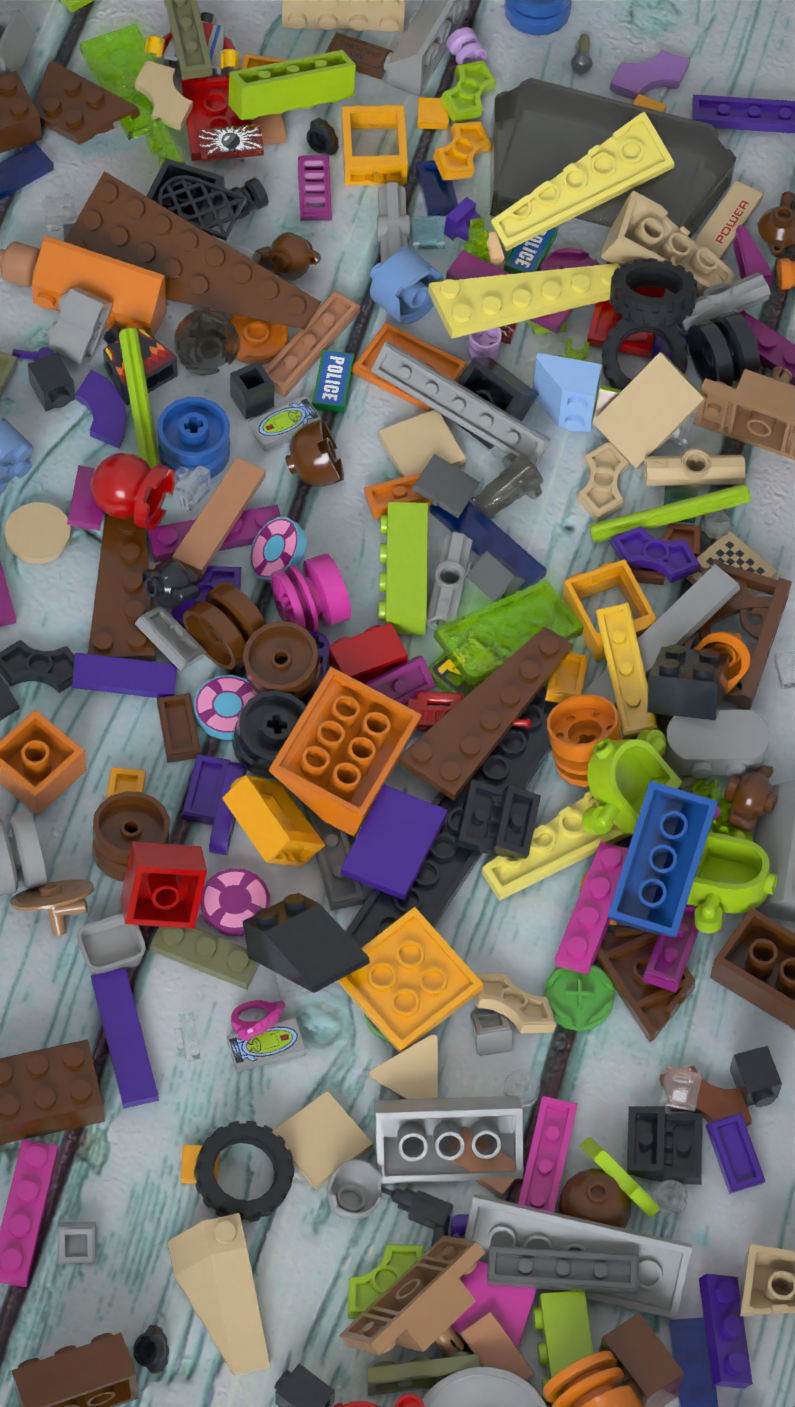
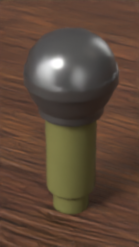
(582, 61)

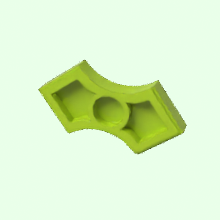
(464, 99)
(625, 1182)
(369, 1287)

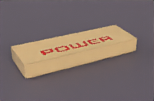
(732, 211)

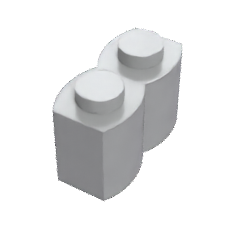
(79, 325)

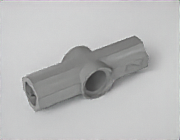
(392, 221)
(727, 298)
(451, 567)

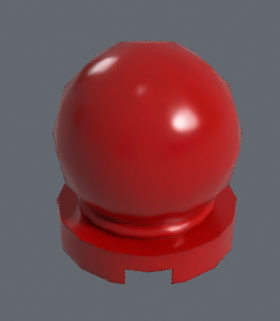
(128, 488)

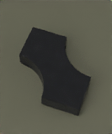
(24, 664)

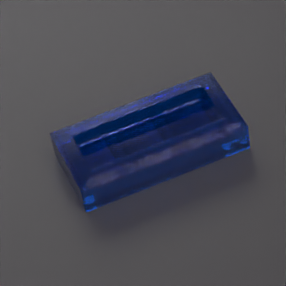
(437, 193)

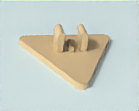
(412, 1071)

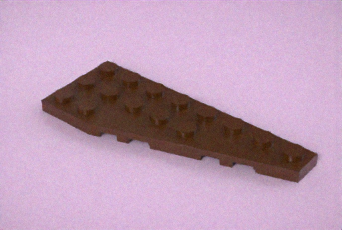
(195, 264)

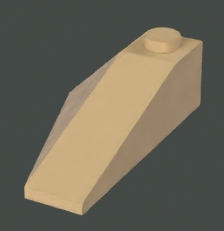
(647, 233)
(218, 1280)

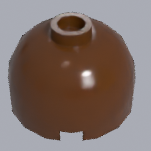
(314, 455)
(595, 1198)

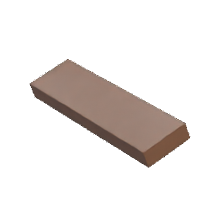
(307, 345)
(219, 516)

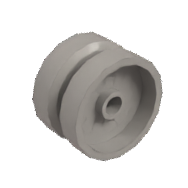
(20, 853)

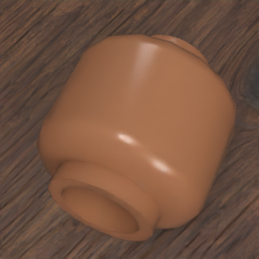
(18, 263)

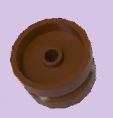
(223, 624)
(283, 659)
(123, 820)

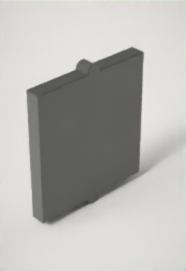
(446, 485)

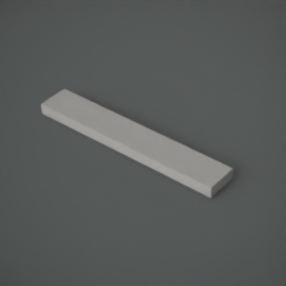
(459, 404)
(676, 624)

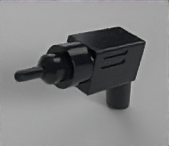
(423, 1210)

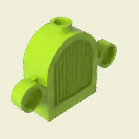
(620, 778)
(730, 879)

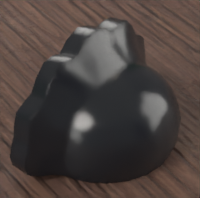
(322, 137)
(152, 1349)

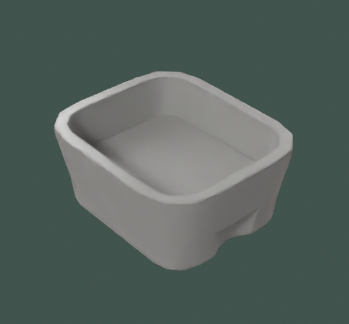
(111, 944)

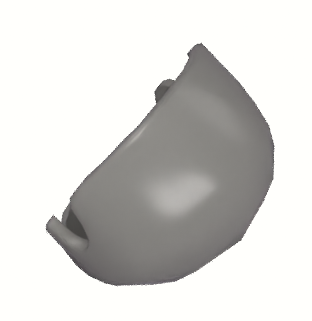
(354, 1189)

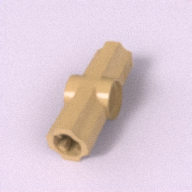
(711, 470)

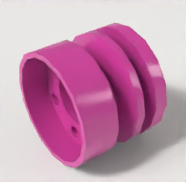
(314, 595)

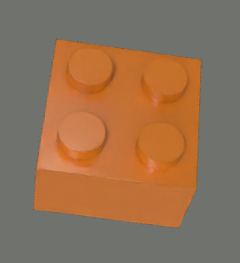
(39, 762)

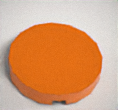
(259, 339)

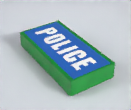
(530, 254)
(333, 381)

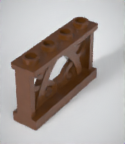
(767, 608)

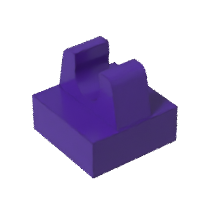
(459, 219)

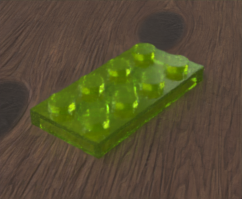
(115, 64)
(495, 632)

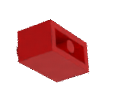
(368, 653)

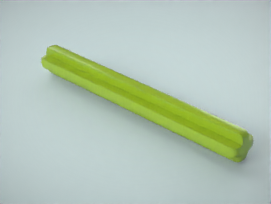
(139, 396)
(671, 512)

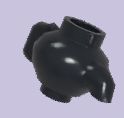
(171, 584)

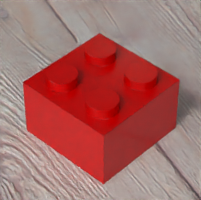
(163, 885)

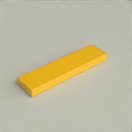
(626, 669)

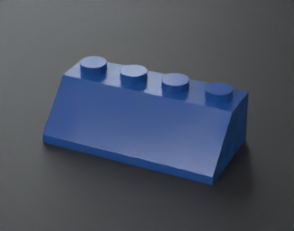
(662, 860)

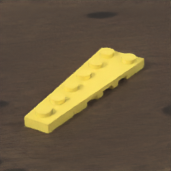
(607, 171)
(501, 300)
(551, 850)

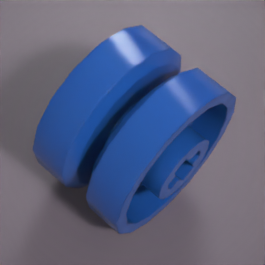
(537, 16)
(194, 434)

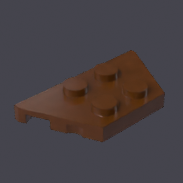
(78, 106)
(624, 960)

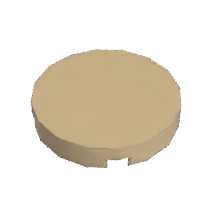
(37, 532)

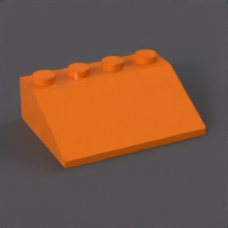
(344, 749)

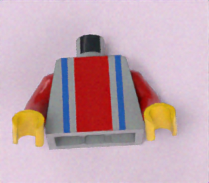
(220, 48)

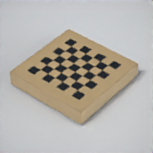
(734, 552)

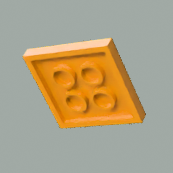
(410, 981)

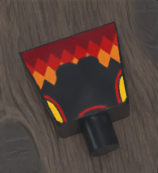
(158, 361)

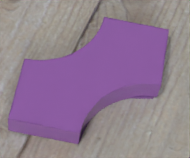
(638, 78)

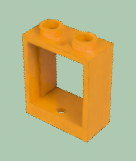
(388, 168)
(604, 578)
(273, 821)

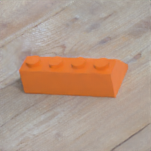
(134, 291)

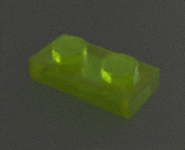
(161, 142)

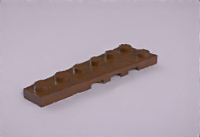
(121, 593)
(472, 729)

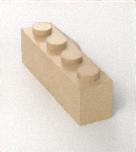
(768, 1281)

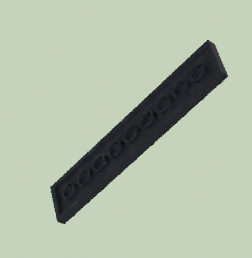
(448, 865)

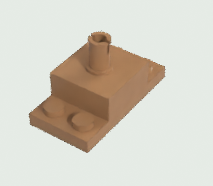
(755, 412)
(420, 1303)

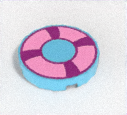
(277, 547)
(220, 704)

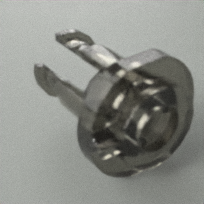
(514, 482)

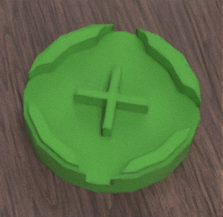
(580, 999)

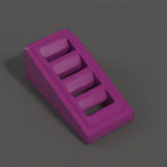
(314, 169)
(749, 257)

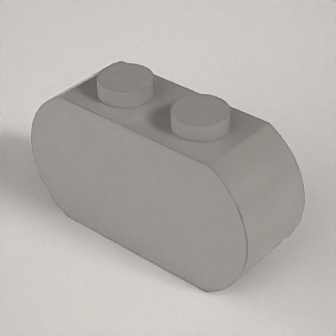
(722, 746)

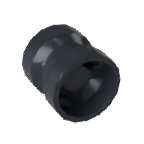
(256, 197)

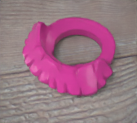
(251, 1029)

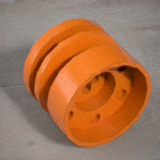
(574, 731)
(590, 1384)

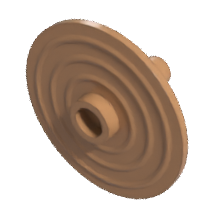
(59, 898)

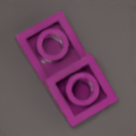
(83, 508)

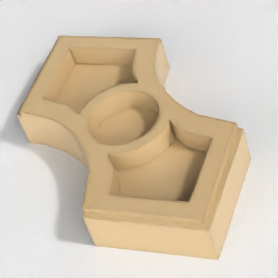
(158, 86)
(601, 494)
(525, 1010)

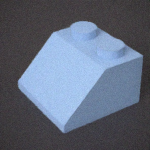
(567, 390)

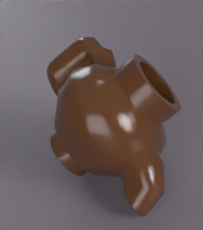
(778, 225)
(290, 255)
(750, 797)

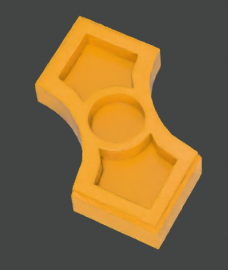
(456, 158)

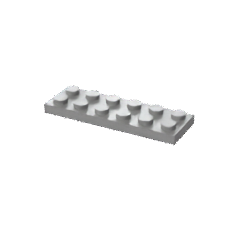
(660, 1265)

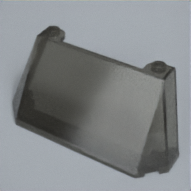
(549, 126)

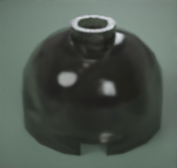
(206, 341)

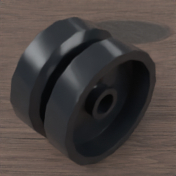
(723, 348)
(264, 729)

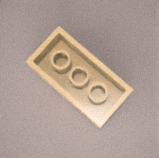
(344, 14)

